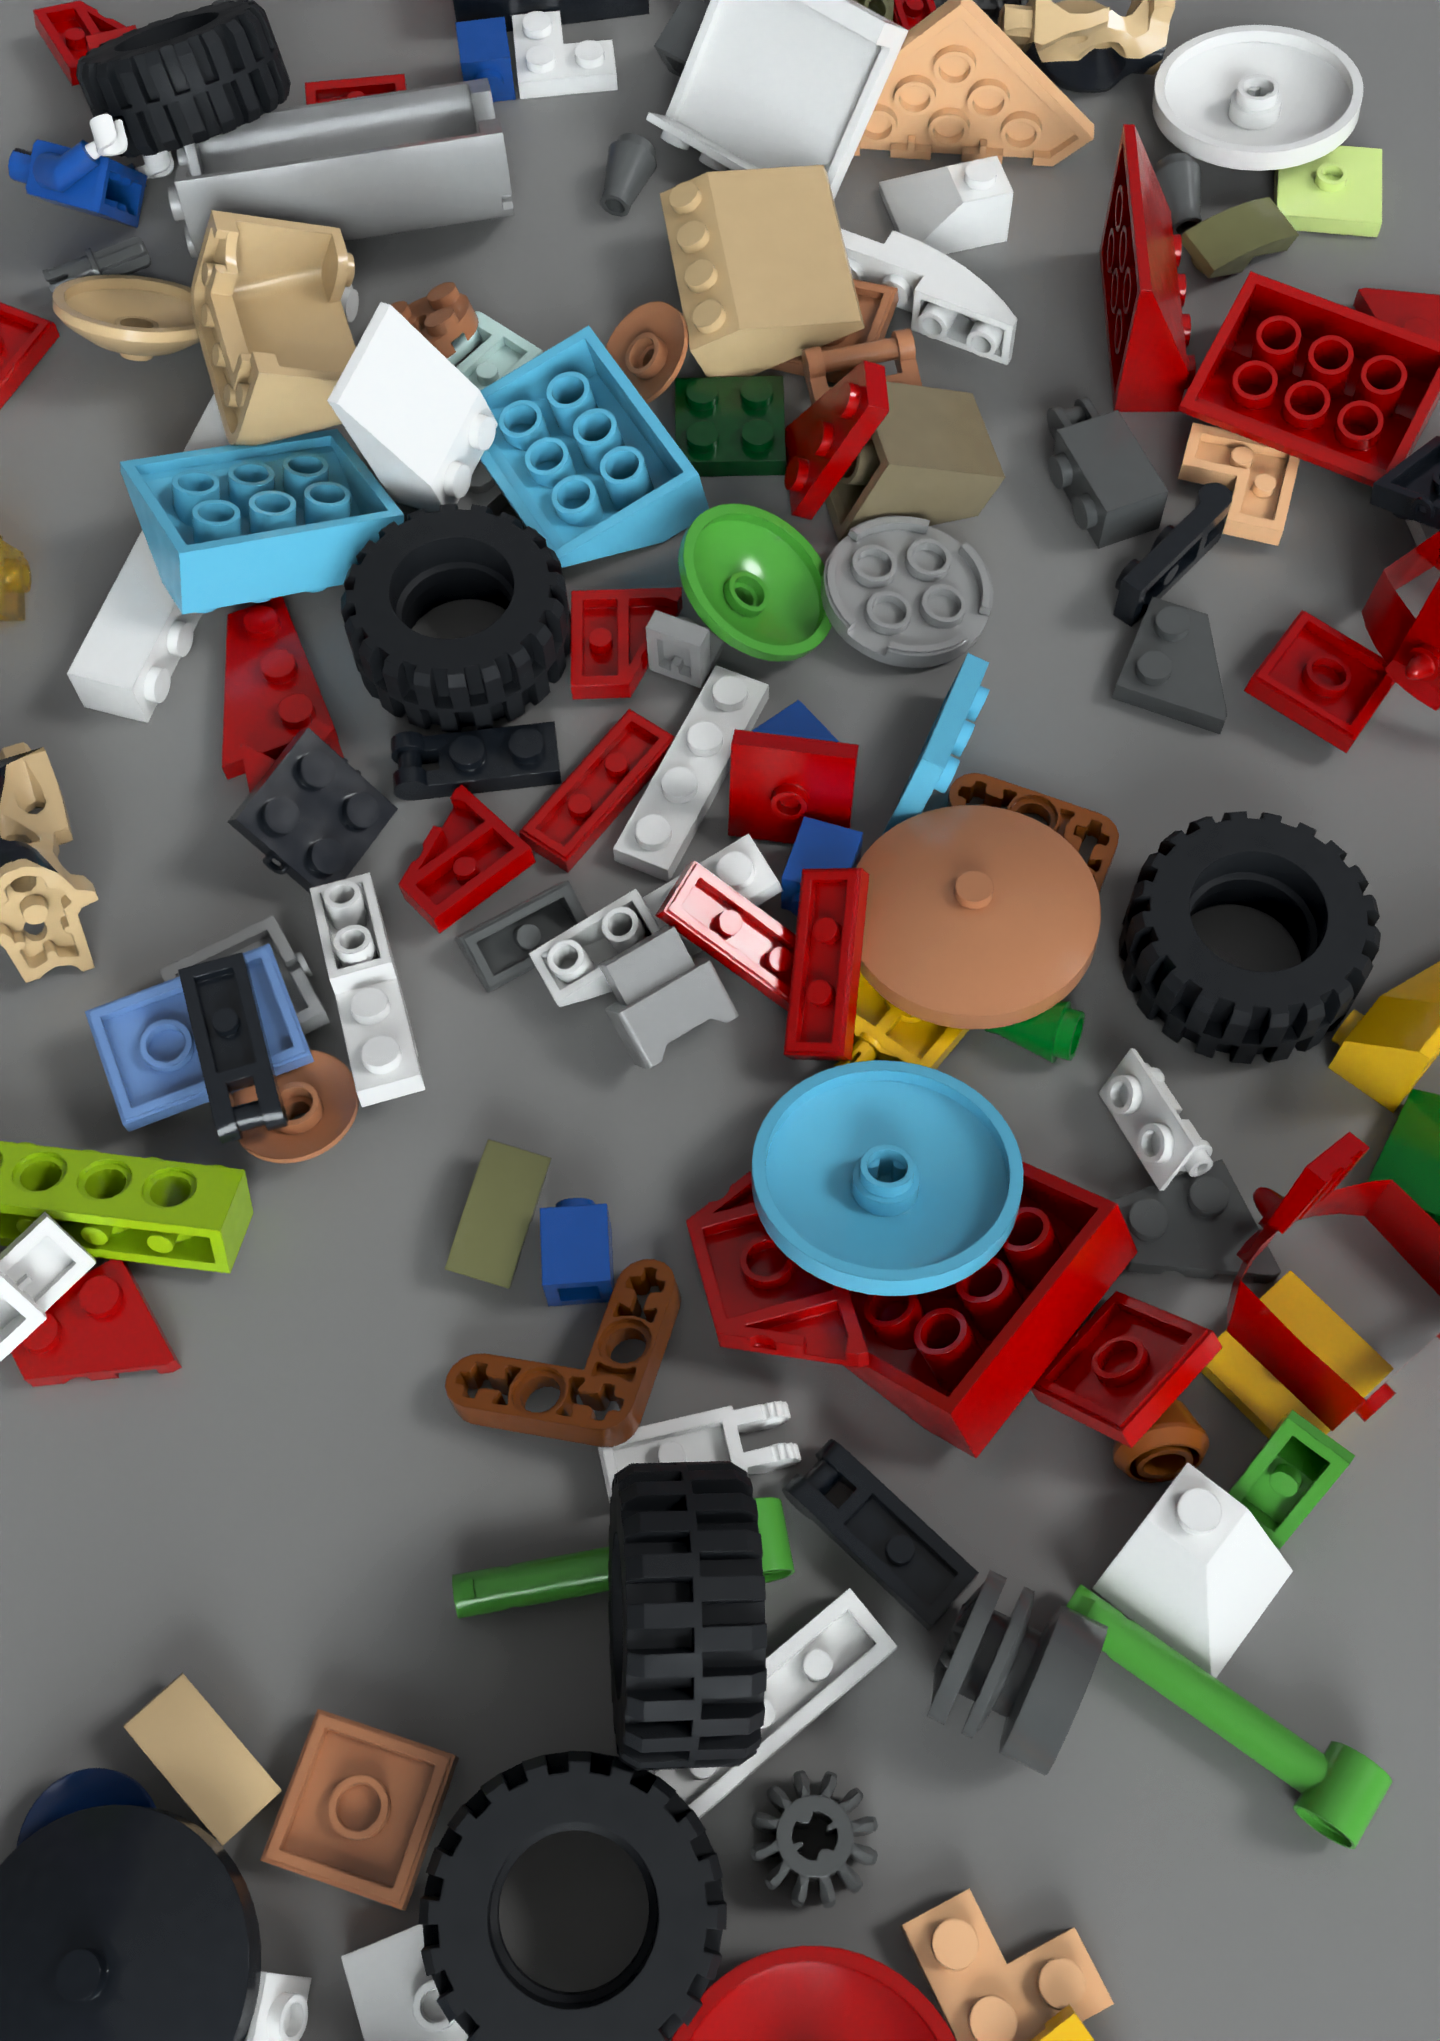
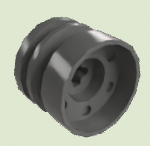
(1017, 1672)

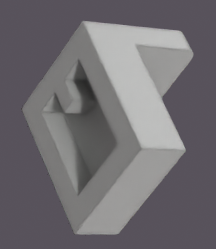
(681, 648)

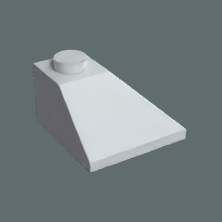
(952, 205)
(1196, 1571)

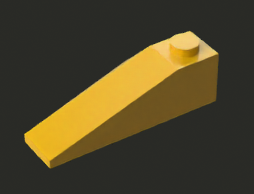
(1393, 1041)

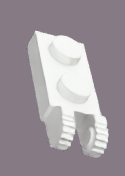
(705, 1438)

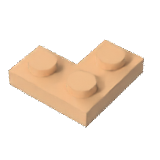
(1255, 473)
(993, 1998)

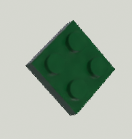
(731, 425)

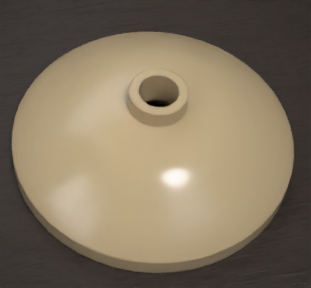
(128, 314)

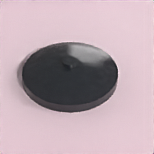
(126, 1932)

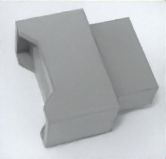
(662, 994)

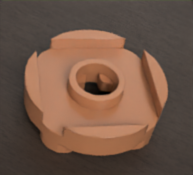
(441, 316)

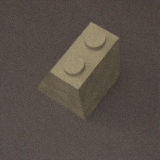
(921, 462)

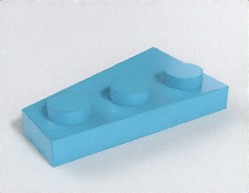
(946, 737)

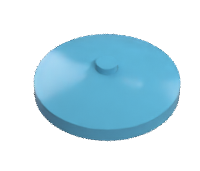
(886, 1178)

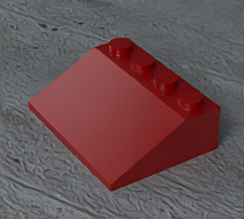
(1143, 289)
(1317, 380)
(977, 1347)

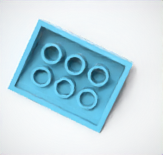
(587, 455)
(257, 518)

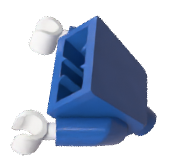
(86, 179)

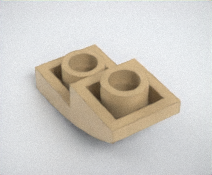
(202, 1759)

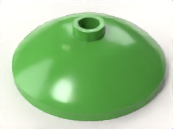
(754, 582)

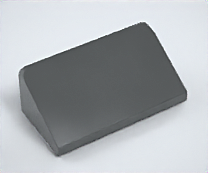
(502, 944)

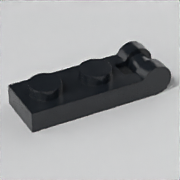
(1172, 554)
(476, 759)
(232, 1046)
(882, 1535)

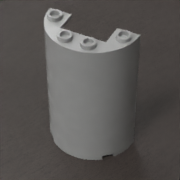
(354, 165)

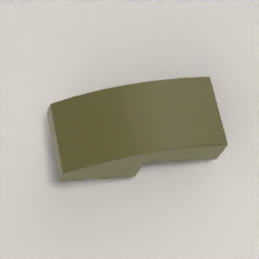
(1236, 235)
(498, 1213)

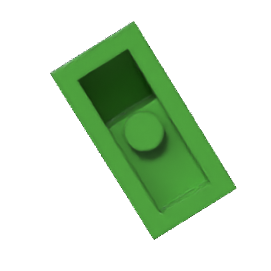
(1290, 1476)

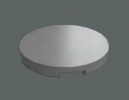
(906, 592)

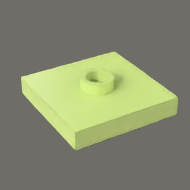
(1334, 192)

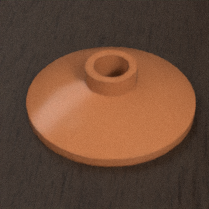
(650, 347)
(320, 1090)

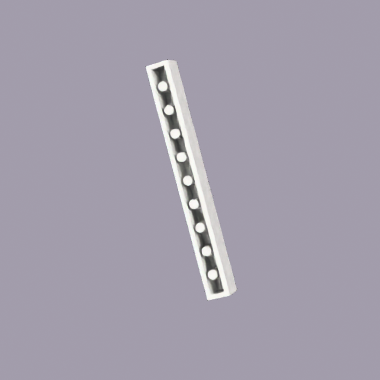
(139, 629)

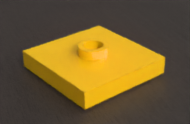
(1318, 1328)

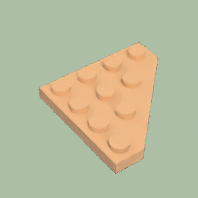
(972, 95)

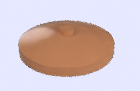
(977, 917)

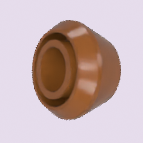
(1165, 1447)

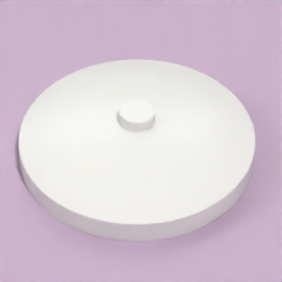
(1257, 97)

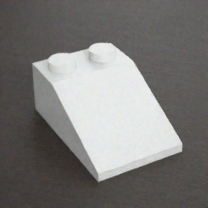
(412, 414)

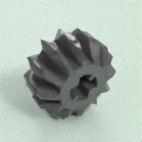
(828, 1862)

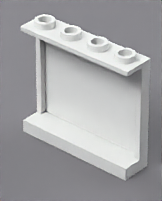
(781, 84)

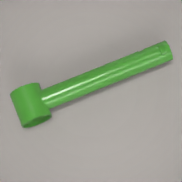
(587, 1571)
(1335, 1788)

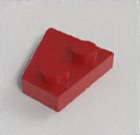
(611, 638)

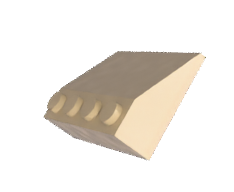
(759, 266)

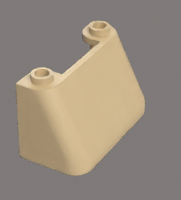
(272, 323)

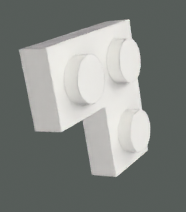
(554, 68)

